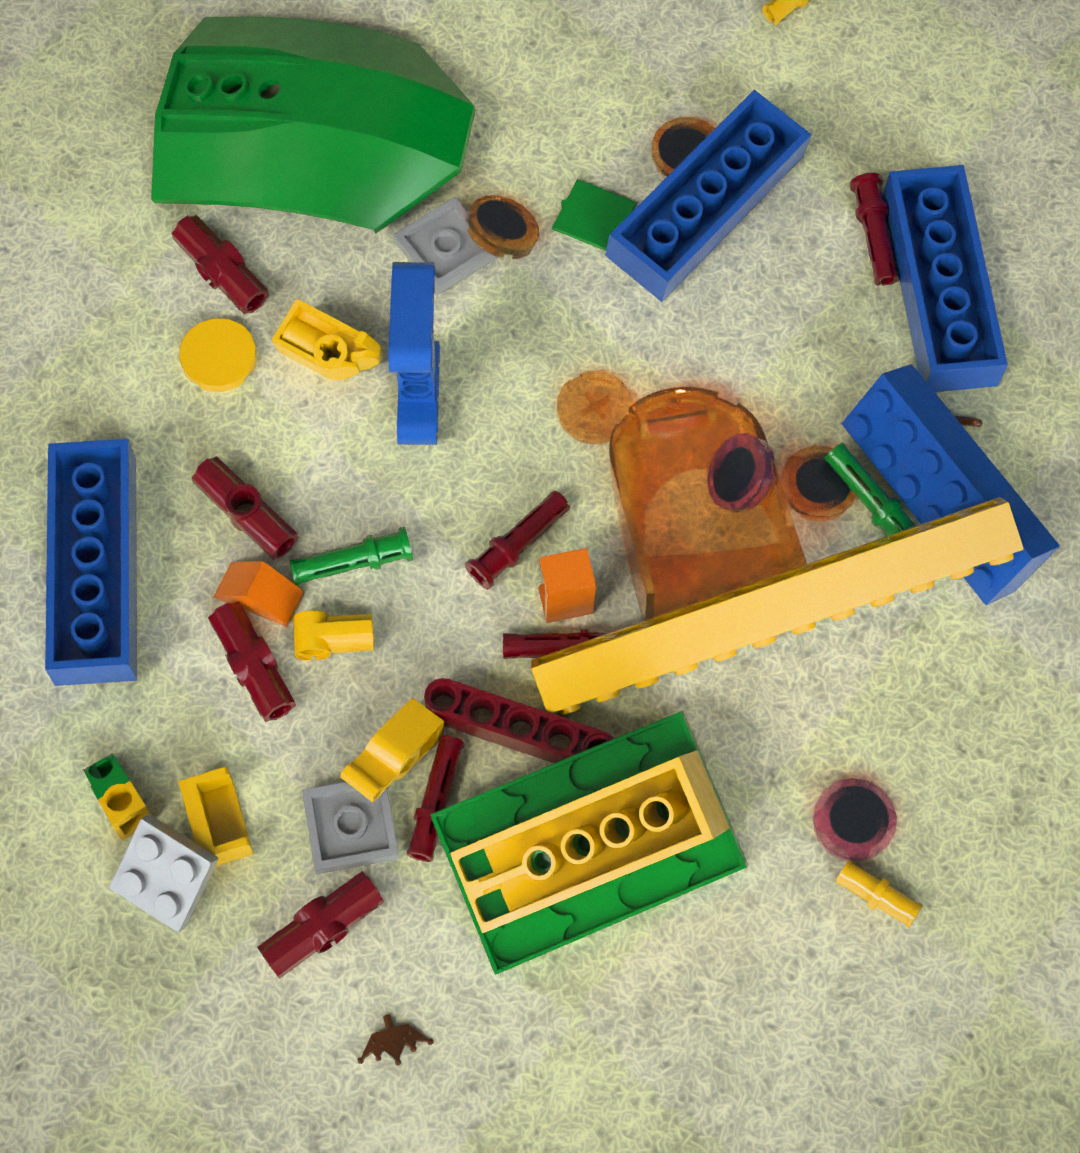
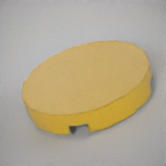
(218, 354)

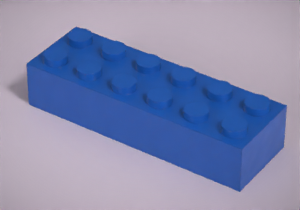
(707, 195)
(944, 279)
(942, 470)
(91, 563)

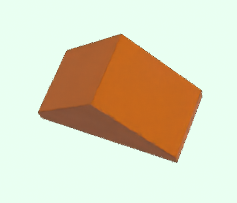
(260, 591)

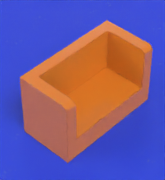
(567, 585)

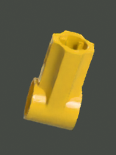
(323, 634)

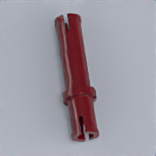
(540, 644)
(435, 797)

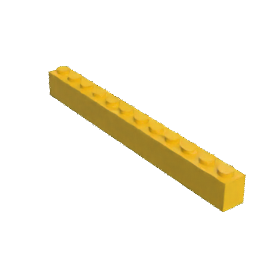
(777, 605)

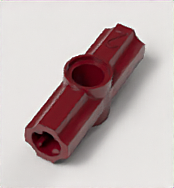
(220, 264)
(260, 522)
(251, 661)
(320, 924)

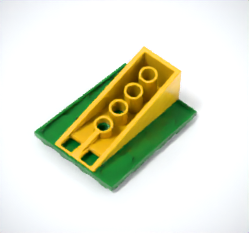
(588, 842)

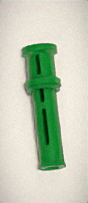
(840, 459)
(371, 553)

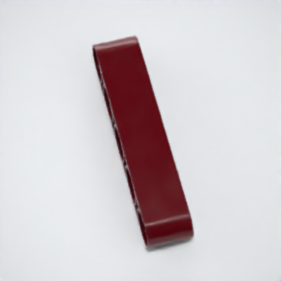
(505, 714)

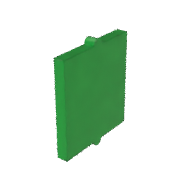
(592, 214)

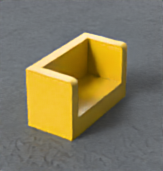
(216, 815)

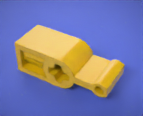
(394, 749)

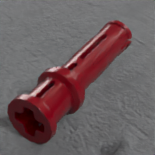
(872, 214)
(505, 550)

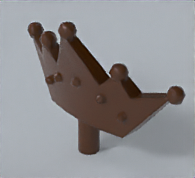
(393, 1041)

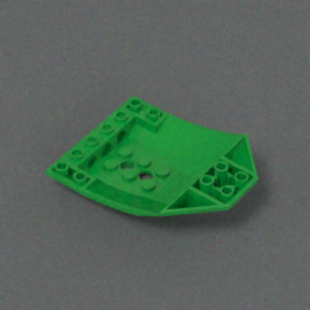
(348, 138)

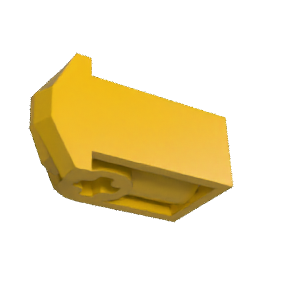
(313, 335)

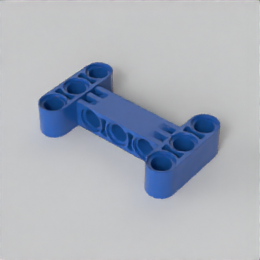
(414, 352)

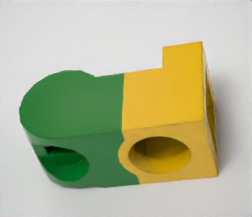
(116, 795)

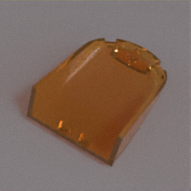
(671, 529)

